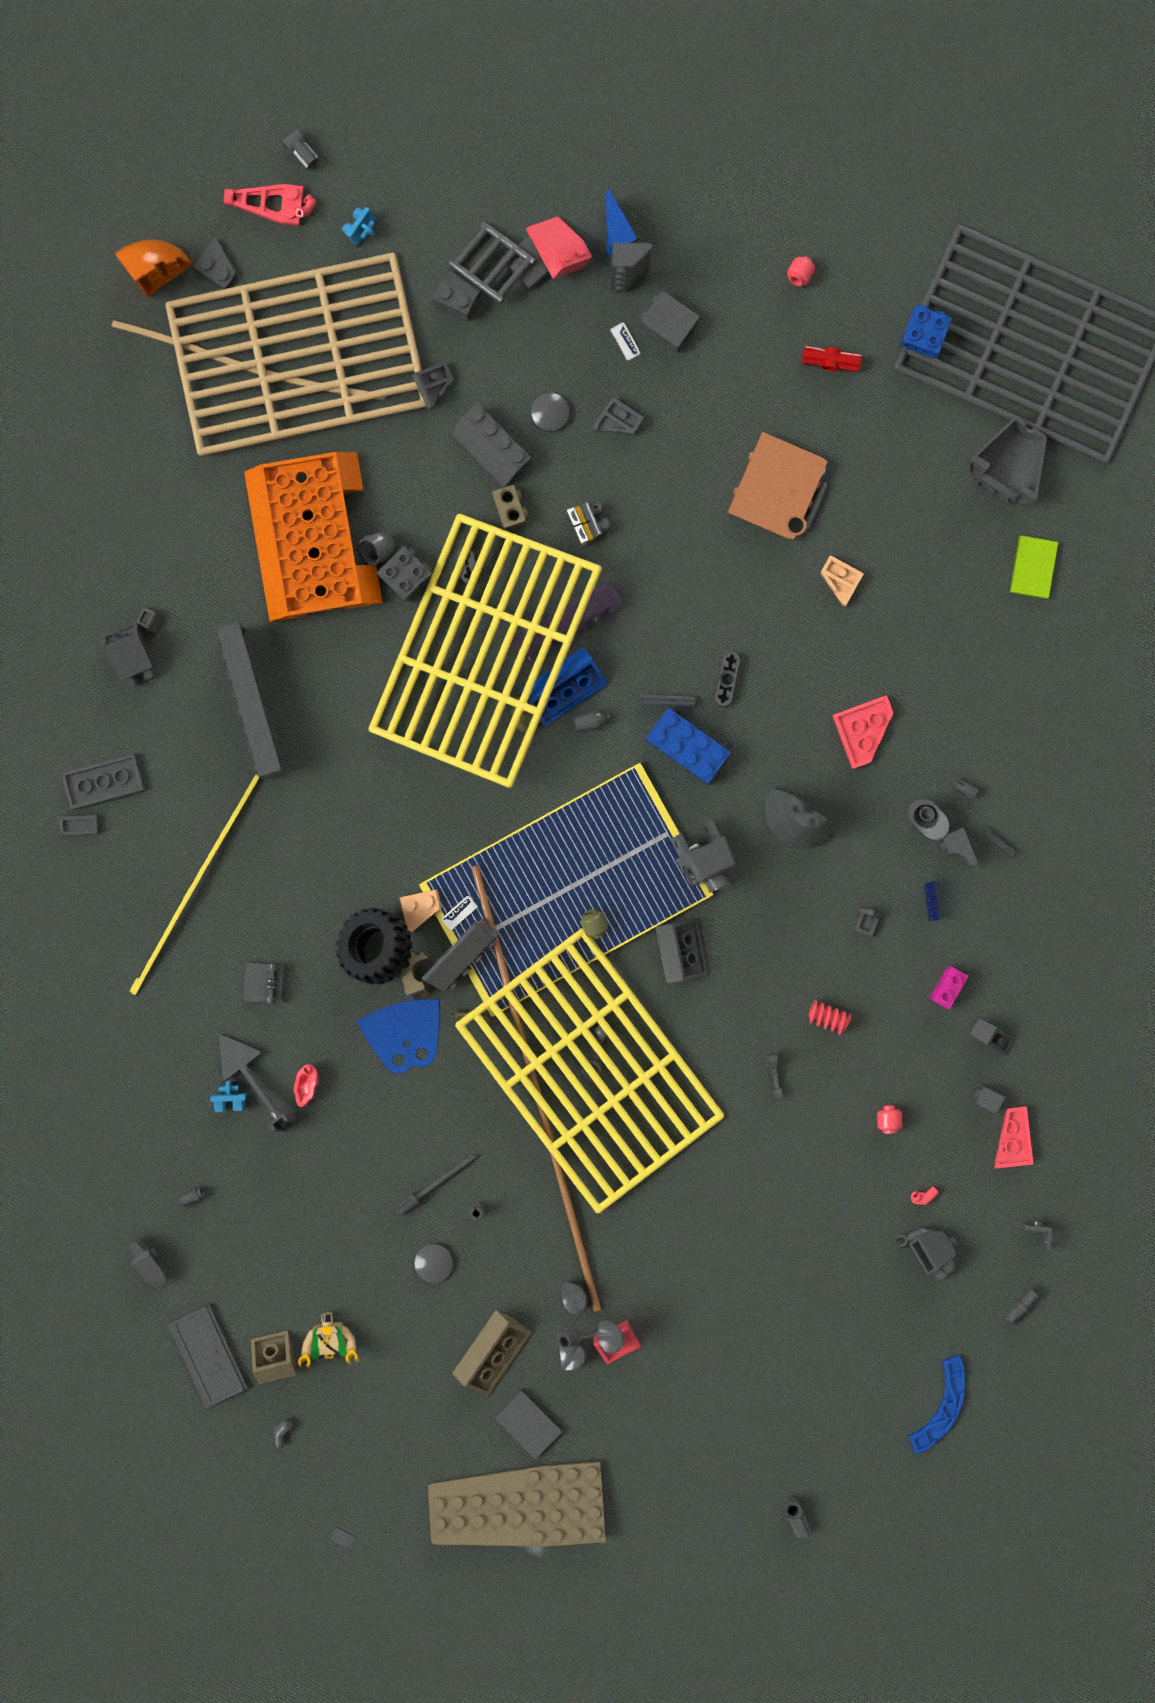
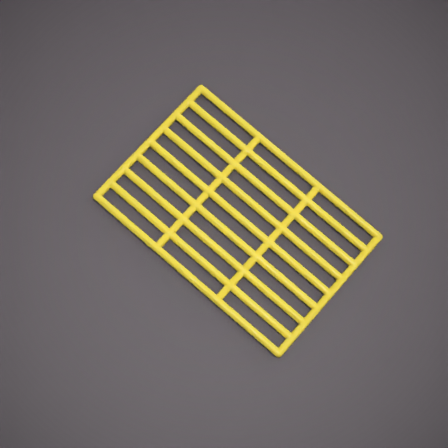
(469, 685)
(567, 1040)

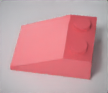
(559, 247)

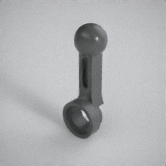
(600, 1036)

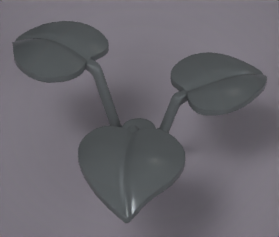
(571, 1353)

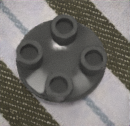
(550, 412)
(433, 1263)

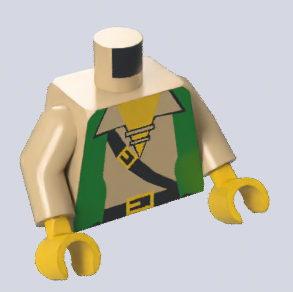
(328, 1341)

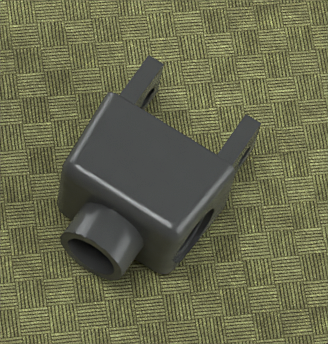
(705, 862)

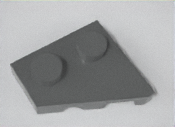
(216, 265)
(433, 382)
(618, 418)

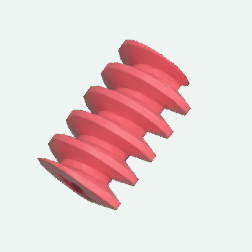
(829, 1018)

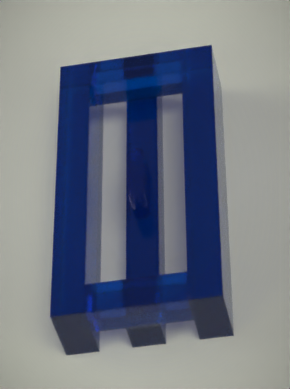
(931, 901)

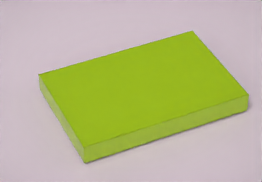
(1033, 567)

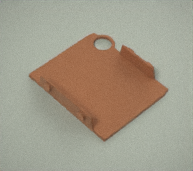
(777, 485)

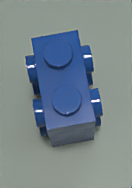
(926, 331)

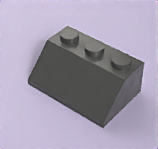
(681, 950)

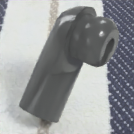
(280, 1430)

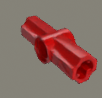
(831, 359)

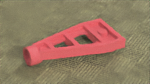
(291, 200)

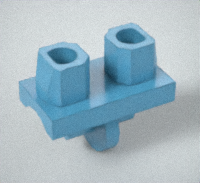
(362, 226)
(237, 1098)

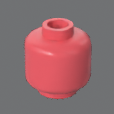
(801, 271)
(889, 1119)

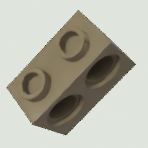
(505, 509)

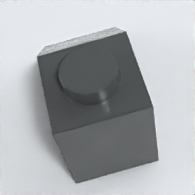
(992, 1036)

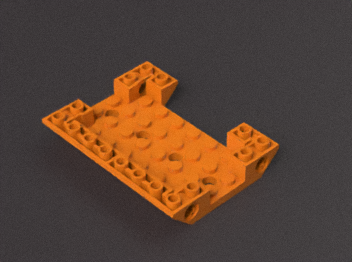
(287, 539)

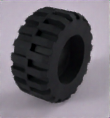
(353, 941)

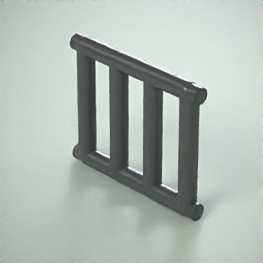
(499, 239)

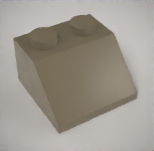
(273, 1357)

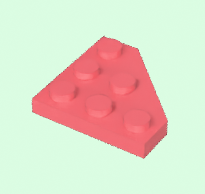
(863, 729)

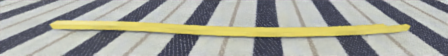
(138, 982)

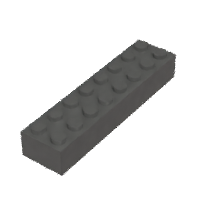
(251, 701)

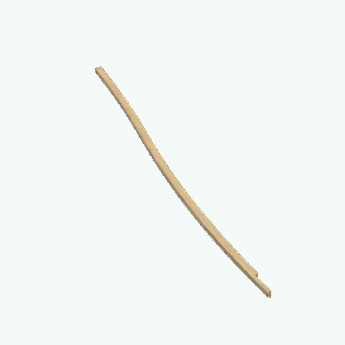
(297, 381)

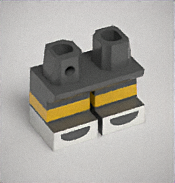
(585, 523)

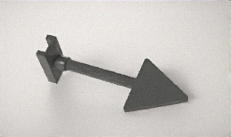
(236, 1057)

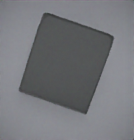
(150, 620)

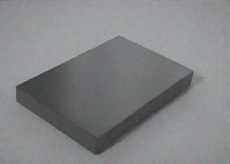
(528, 1424)

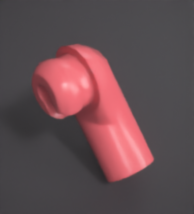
(307, 209)
(924, 1198)

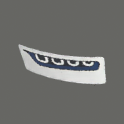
(625, 341)
(459, 912)

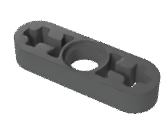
(734, 675)

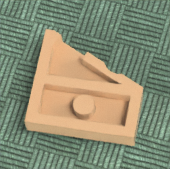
(841, 578)
(419, 908)

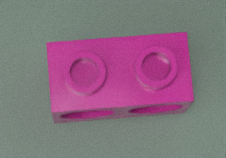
(948, 987)

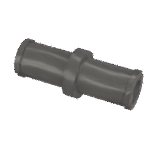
(1022, 1306)

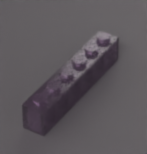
(601, 601)

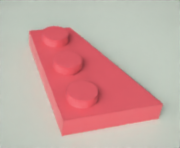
(1015, 1139)

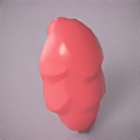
(306, 1084)

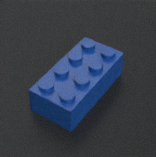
(687, 746)

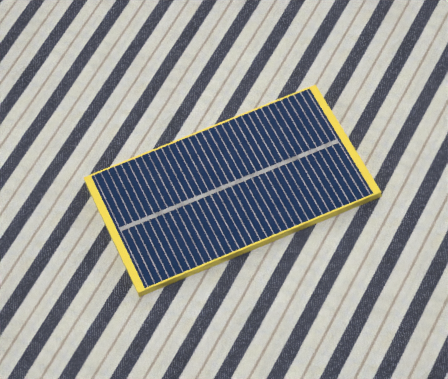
(592, 853)

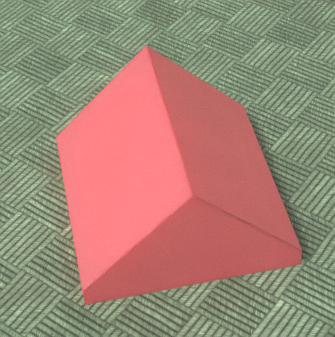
(630, 1344)

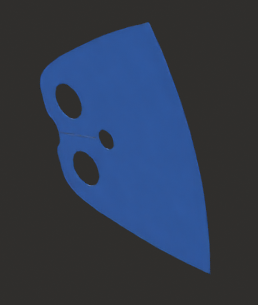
(403, 1021)

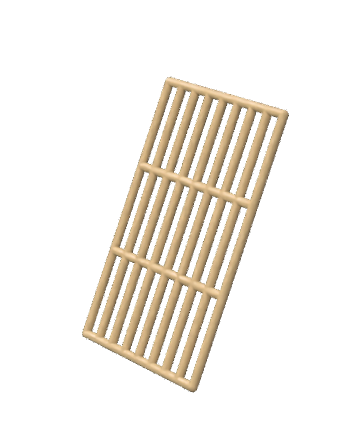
(260, 361)

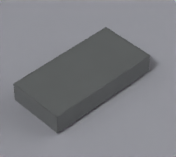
(79, 825)

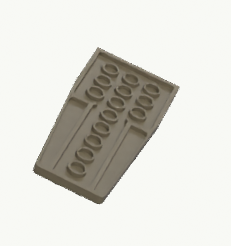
(520, 1507)

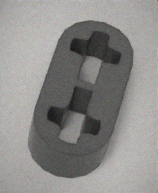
(471, 561)

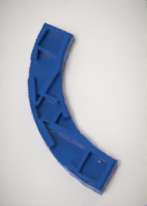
(948, 1409)

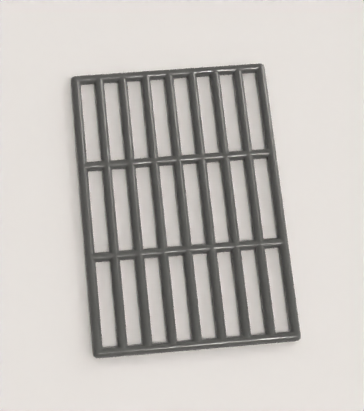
(1075, 342)

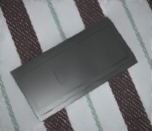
(207, 1355)

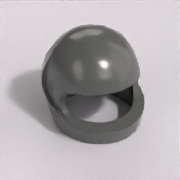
(382, 545)

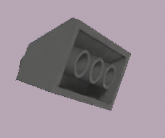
(629, 264)
(491, 445)
(461, 956)

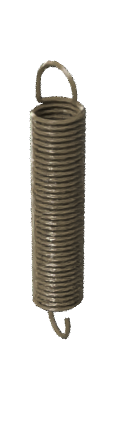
(460, 1014)

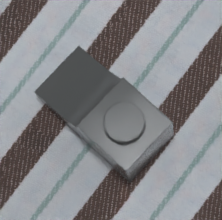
(958, 843)

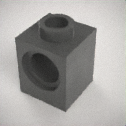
(987, 1099)

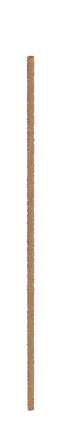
(544, 1118)

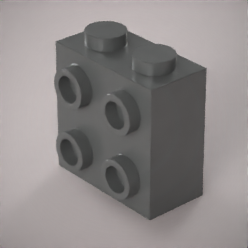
(405, 573)

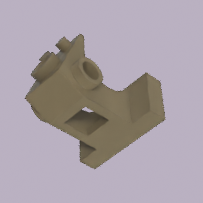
(414, 988)

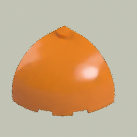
(153, 263)

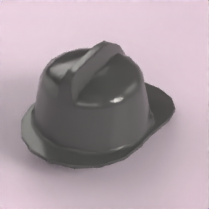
(929, 818)

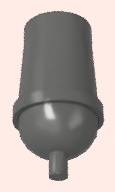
(590, 720)

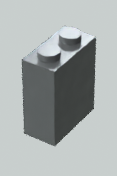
(668, 320)

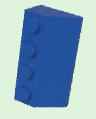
(574, 684)

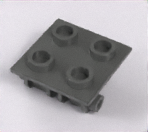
(263, 982)

